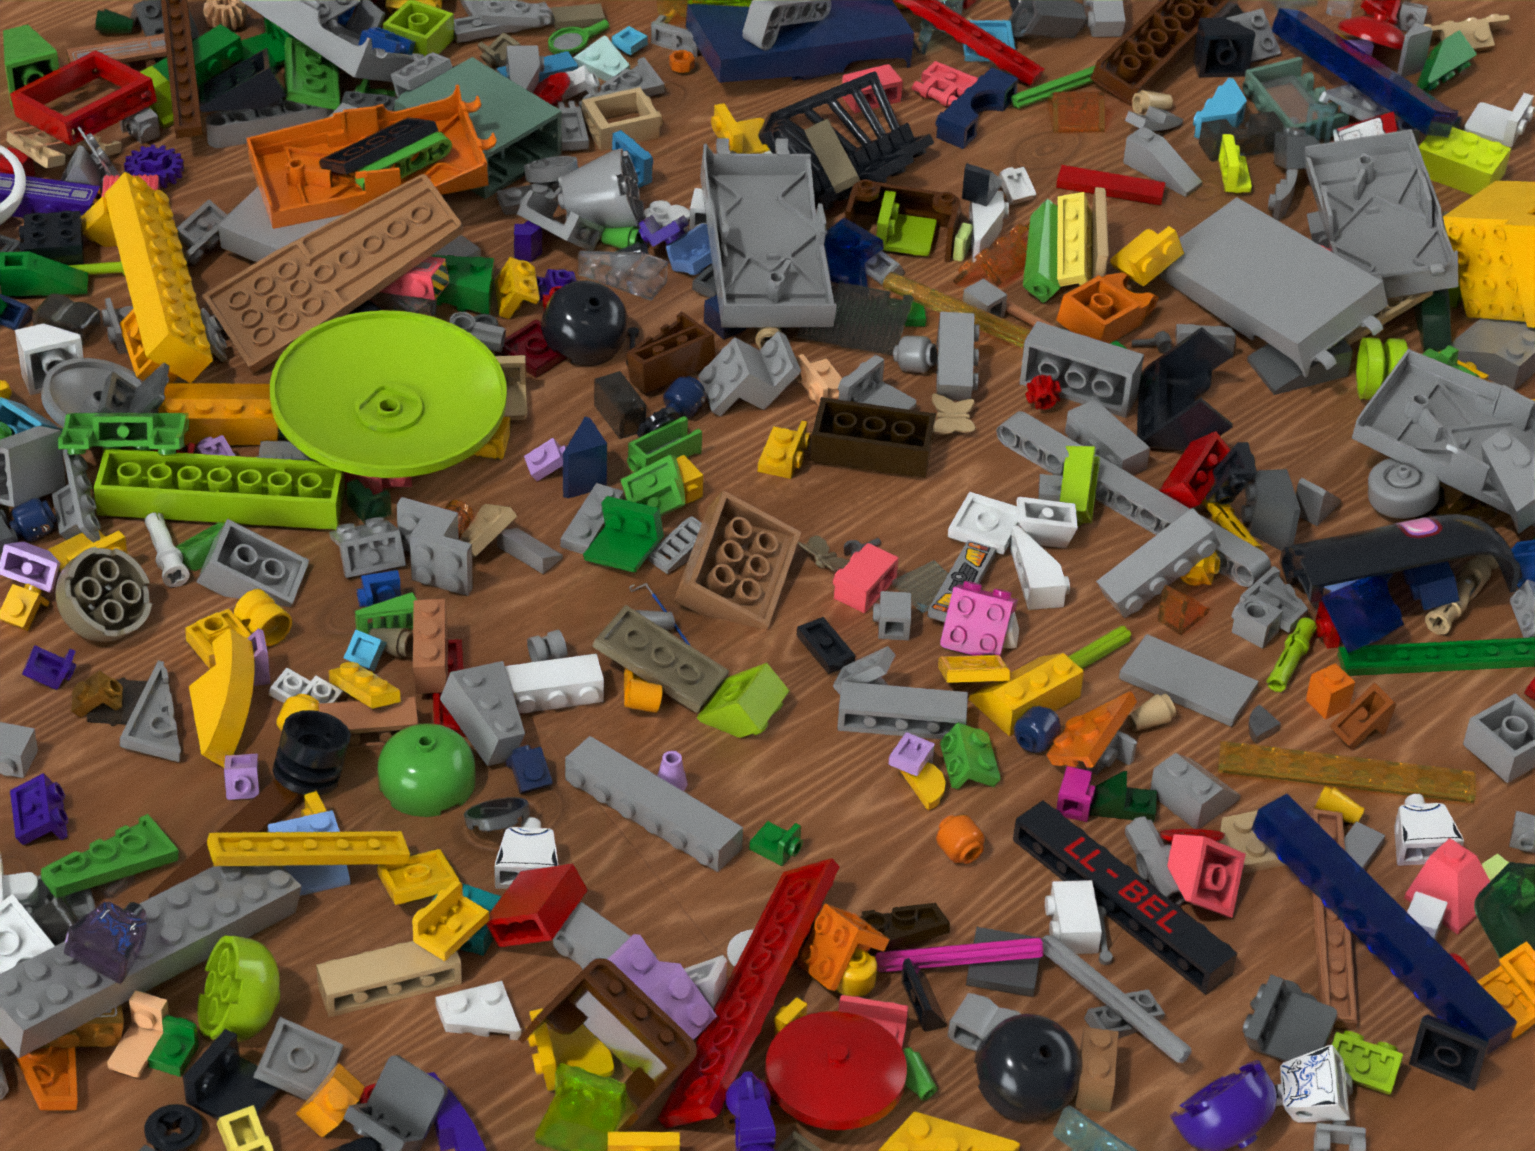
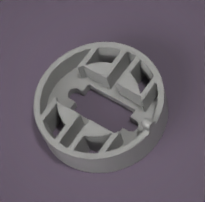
(550, 168)

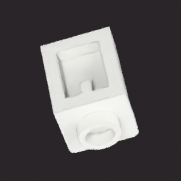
(1016, 185)

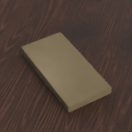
(661, 658)

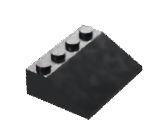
(245, 86)

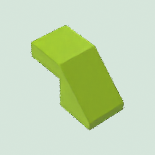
(163, 106)

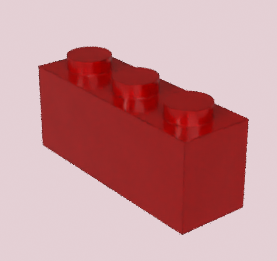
(1193, 472)

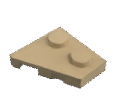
(487, 525)

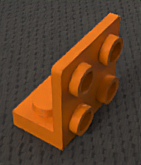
(834, 942)

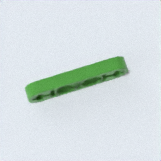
(431, 149)

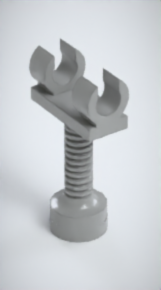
(1339, 1132)

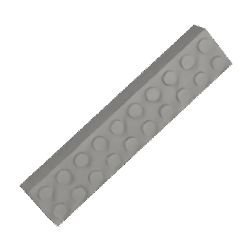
(184, 924)

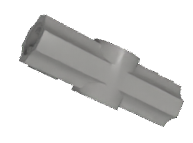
(1152, 857)

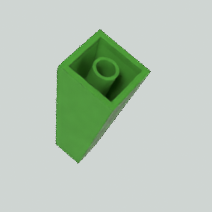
(26, 57)

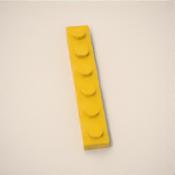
(307, 848)

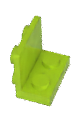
(904, 232)

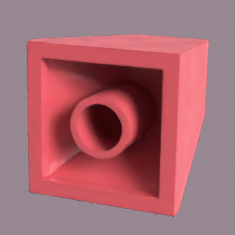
(1454, 877)

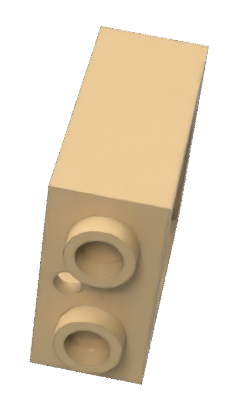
(619, 103)

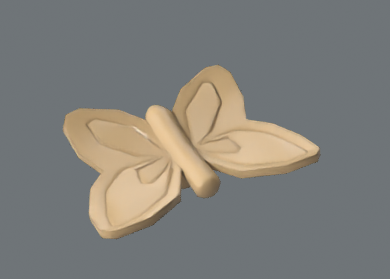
(952, 415)

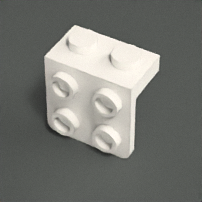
(1501, 124)

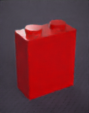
(536, 905)

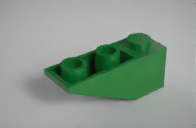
(1444, 59)
(36, 275)

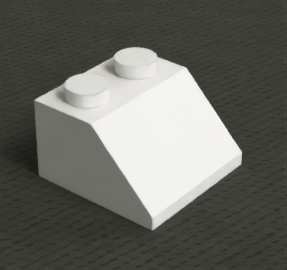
(41, 349)

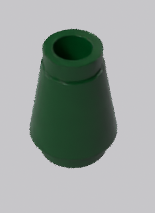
(113, 23)

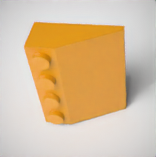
(226, 409)

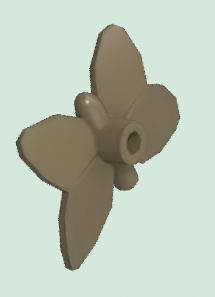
(820, 548)

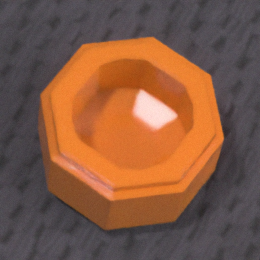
(681, 61)

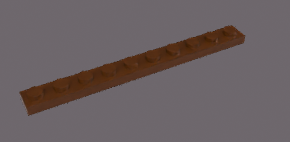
(181, 68)

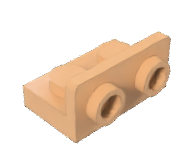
(818, 378)

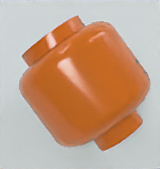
(960, 839)

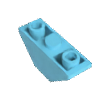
(1226, 104)

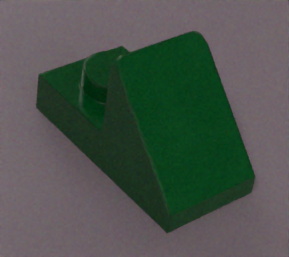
(1118, 801)

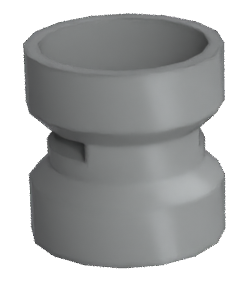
(547, 647)

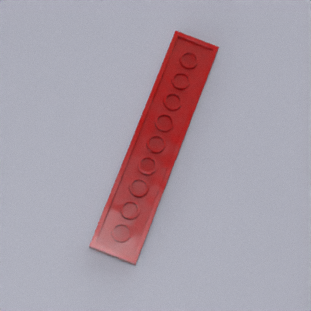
(749, 994)

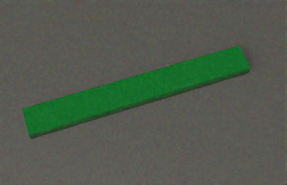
(1438, 656)

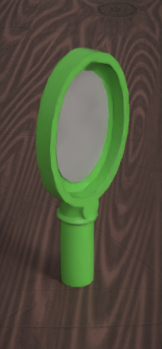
(574, 38)

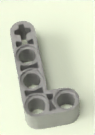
(768, 15)

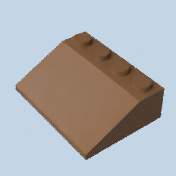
(737, 563)

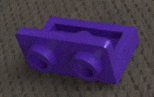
(652, 233)

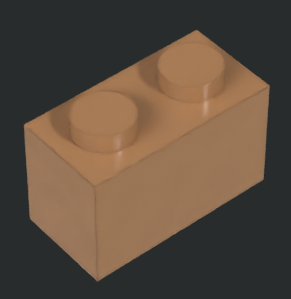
(1098, 1069)

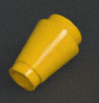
(1337, 801)

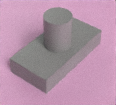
(867, 669)

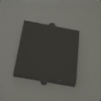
(131, 693)

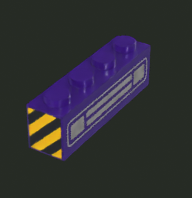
(50, 195)

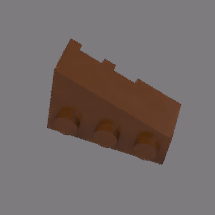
(673, 353)

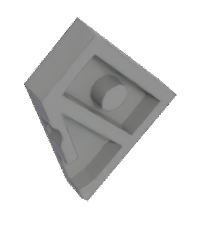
(1274, 591)

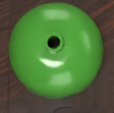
(426, 770)

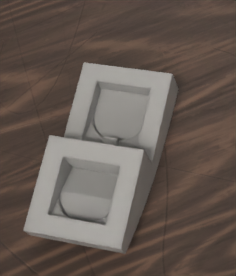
(1155, 119)

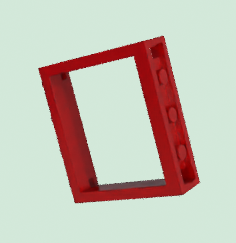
(31, 99)

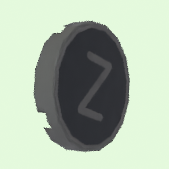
(497, 813)

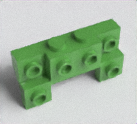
(115, 430)

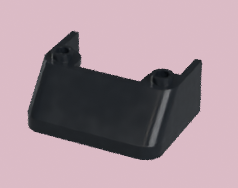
(1168, 389)

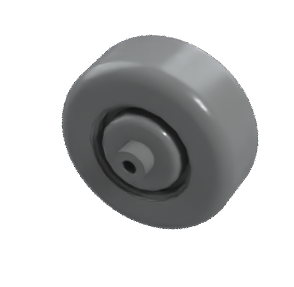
(1402, 490)

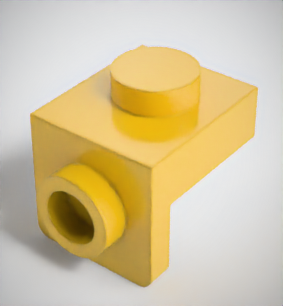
(22, 605)

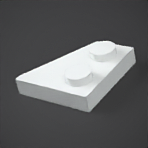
(479, 1011)

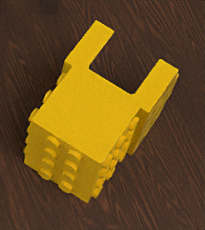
(1496, 251)

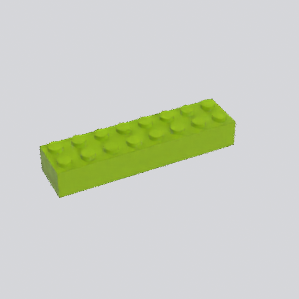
(219, 489)

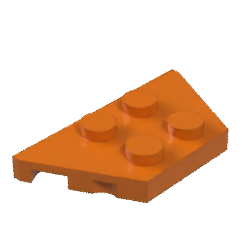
(1090, 733)

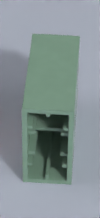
(521, 121)

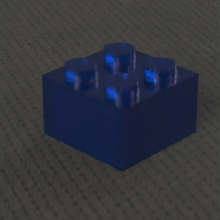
(1362, 611)

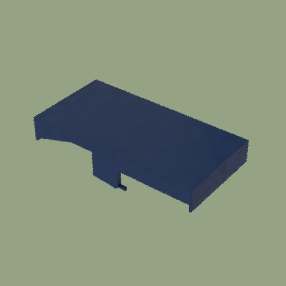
(802, 50)

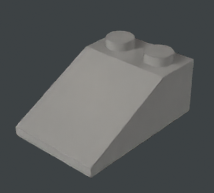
(249, 561)

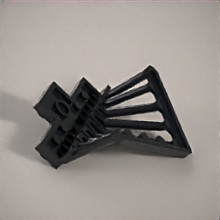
(872, 160)

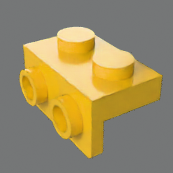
(448, 922)

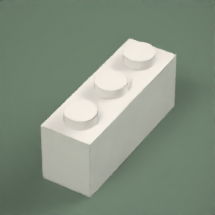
(556, 683)

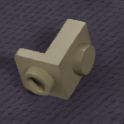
(496, 52)

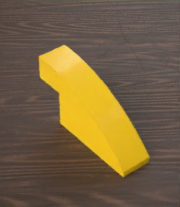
(224, 696)

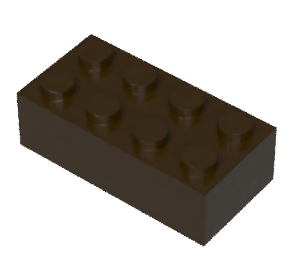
(872, 437)

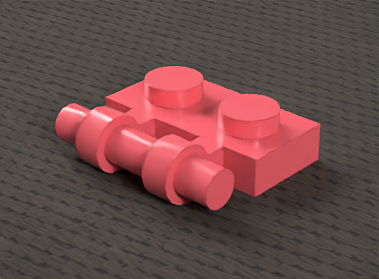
(945, 78)

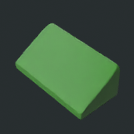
(197, 547)

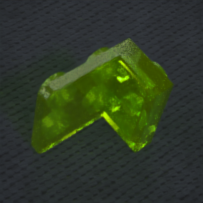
(581, 1111)

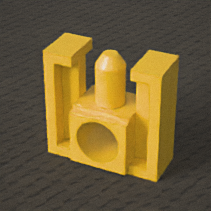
(205, 631)

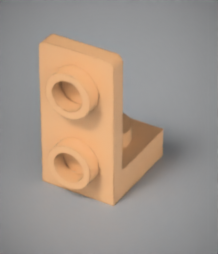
(141, 1036)

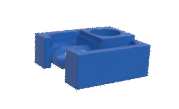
(387, 40)

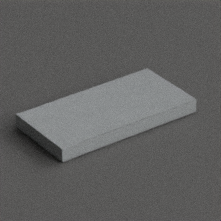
(1188, 680)

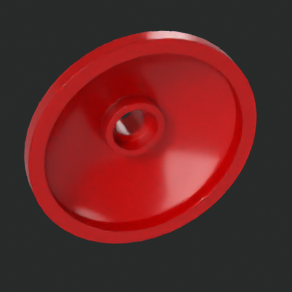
(1374, 29)

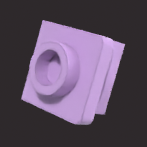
(545, 459)

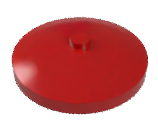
(836, 1070)

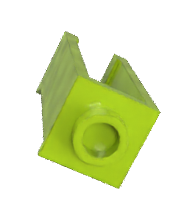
(1080, 481)

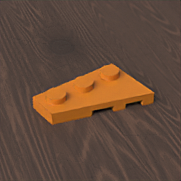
(51, 1077)

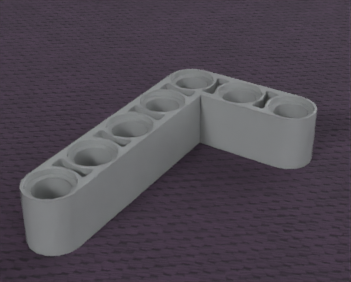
(235, 126)

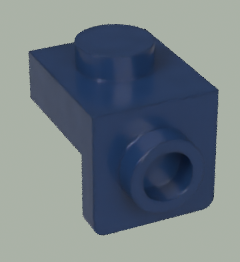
(529, 769)

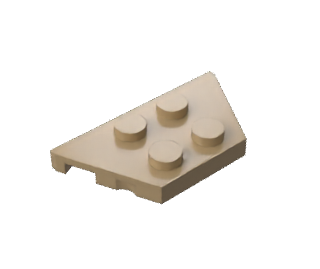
(1241, 837)

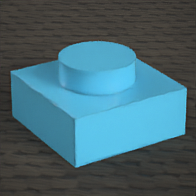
(629, 40)
(365, 650)

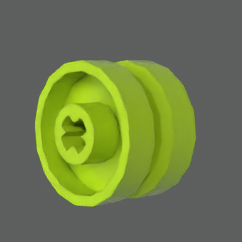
(1376, 363)

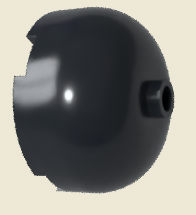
(585, 322)
(1028, 1067)

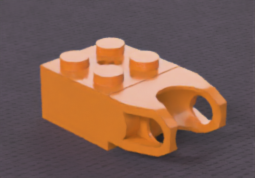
(1105, 308)

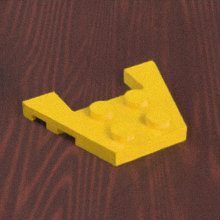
(930, 1133)

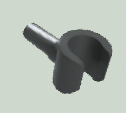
(1161, 340)
(852, 546)

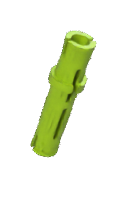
(1295, 647)

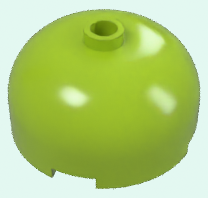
(238, 989)

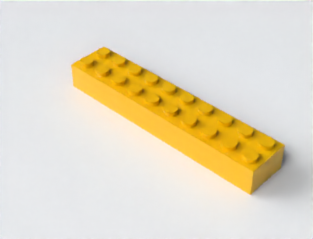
(158, 277)

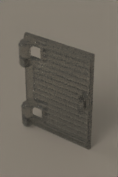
(865, 317)

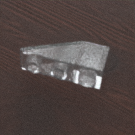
(627, 271)

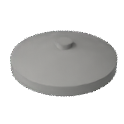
(78, 386)

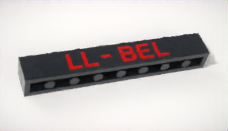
(1126, 897)

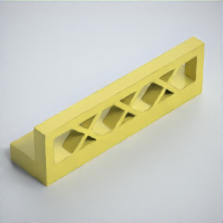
(1074, 240)

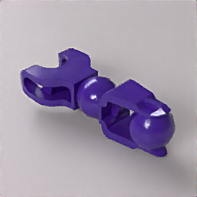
(749, 1103)

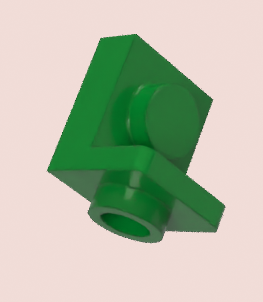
(777, 842)
(175, 1046)

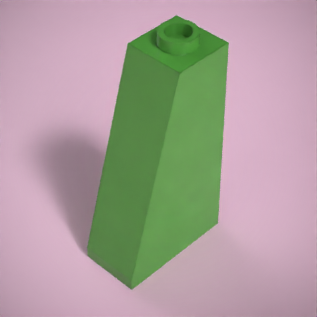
(1041, 253)

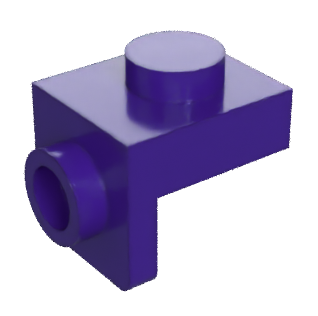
(49, 667)

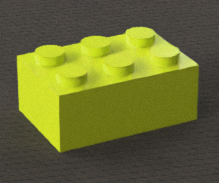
(1464, 160)

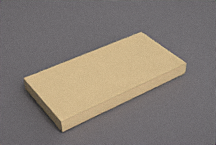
(1099, 233)

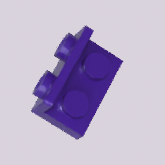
(38, 809)

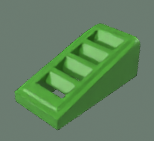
(396, 614)

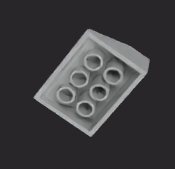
(1500, 350)

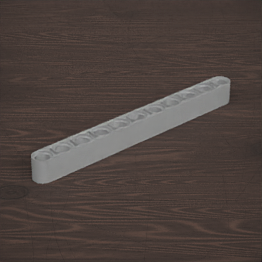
(1128, 494)

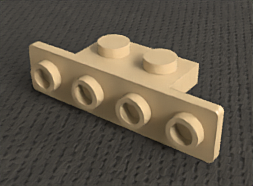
(1474, 30)

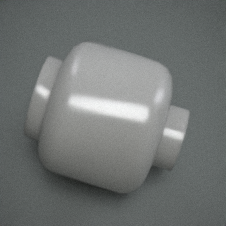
(915, 354)

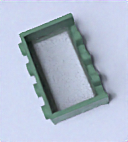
(1288, 94)

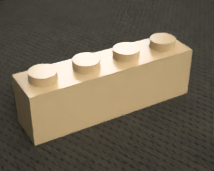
(384, 977)

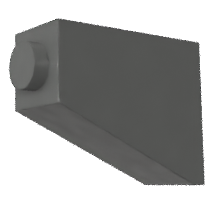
(1047, 19)

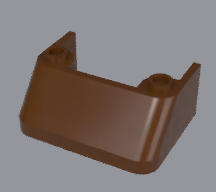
(945, 207)
(627, 1025)

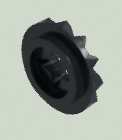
(657, 420)
(171, 1117)

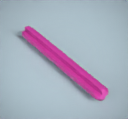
(961, 954)

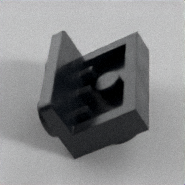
(1232, 474)

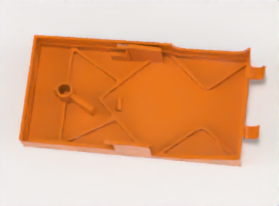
(302, 192)

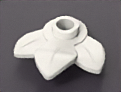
(665, 213)

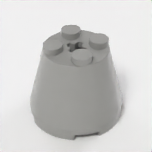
(604, 191)

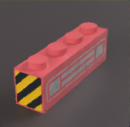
(422, 281)

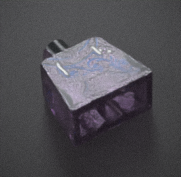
(108, 939)

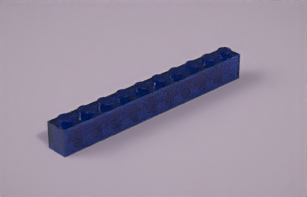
(1364, 73)
(1381, 922)

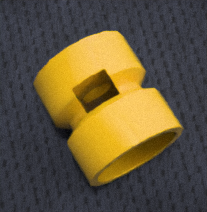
(260, 611)

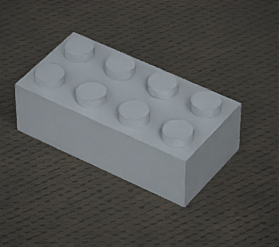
(1083, 367)

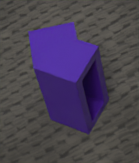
(527, 241)

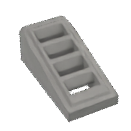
(687, 532)

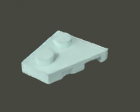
(602, 59)

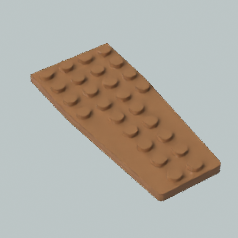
(331, 270)

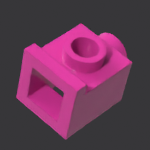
(1076, 794)

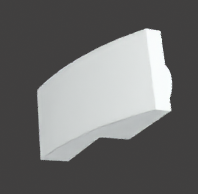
(291, 684)

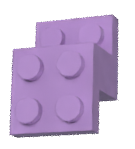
(665, 985)

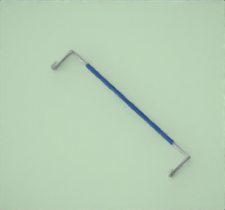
(662, 607)

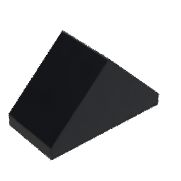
(979, 185)

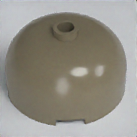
(103, 594)

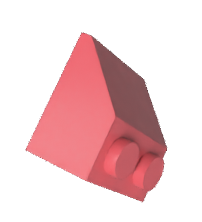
(1206, 872)

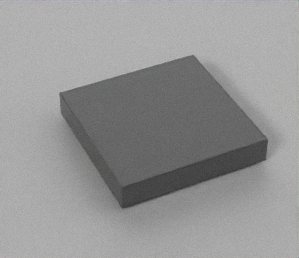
(1003, 976)

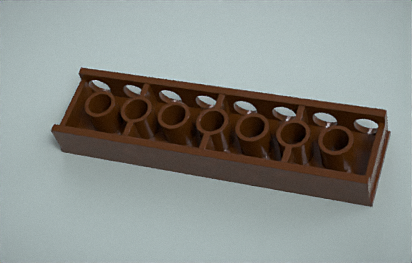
(1154, 45)

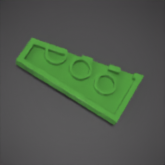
(123, 855)

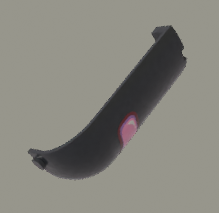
(1393, 550)

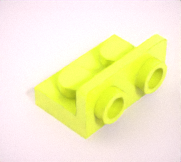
(1233, 167)

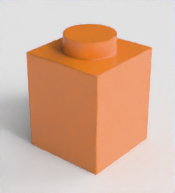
(1330, 691)

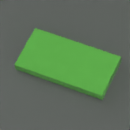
(310, 76)

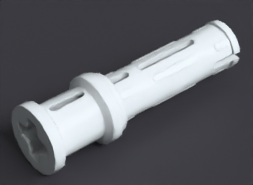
(168, 557)

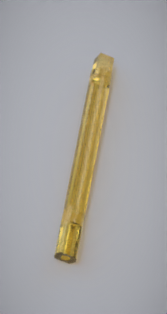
(943, 303)

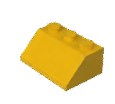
(1044, 682)

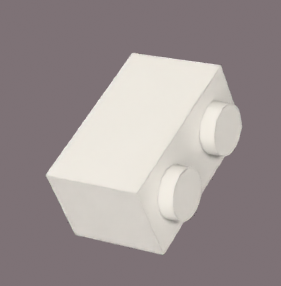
(1074, 916)

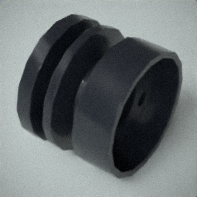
(311, 752)

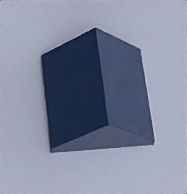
(584, 460)

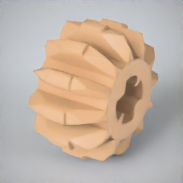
(225, 12)

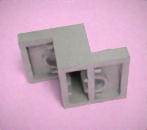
(749, 373)
(434, 546)

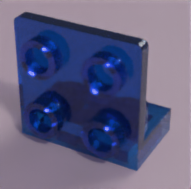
(847, 250)

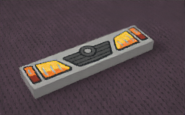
(969, 566)

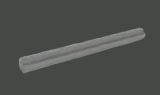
(1116, 999)

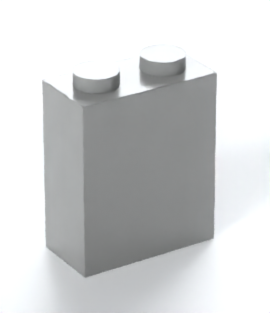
(30, 465)

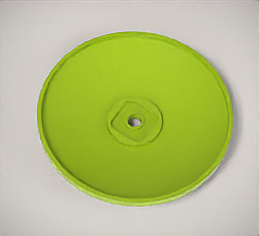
(348, 370)

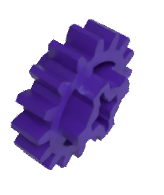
(156, 161)

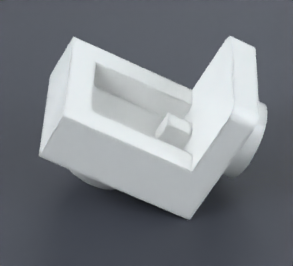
(580, 81)

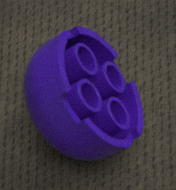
(1228, 1110)

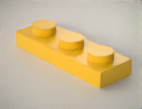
(364, 685)

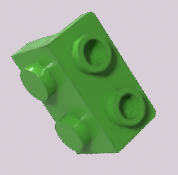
(969, 756)

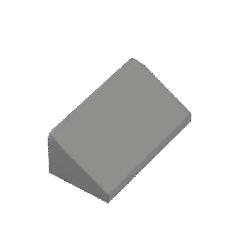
(1414, 50)
(881, 265)
(528, 549)

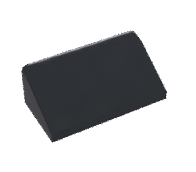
(922, 997)

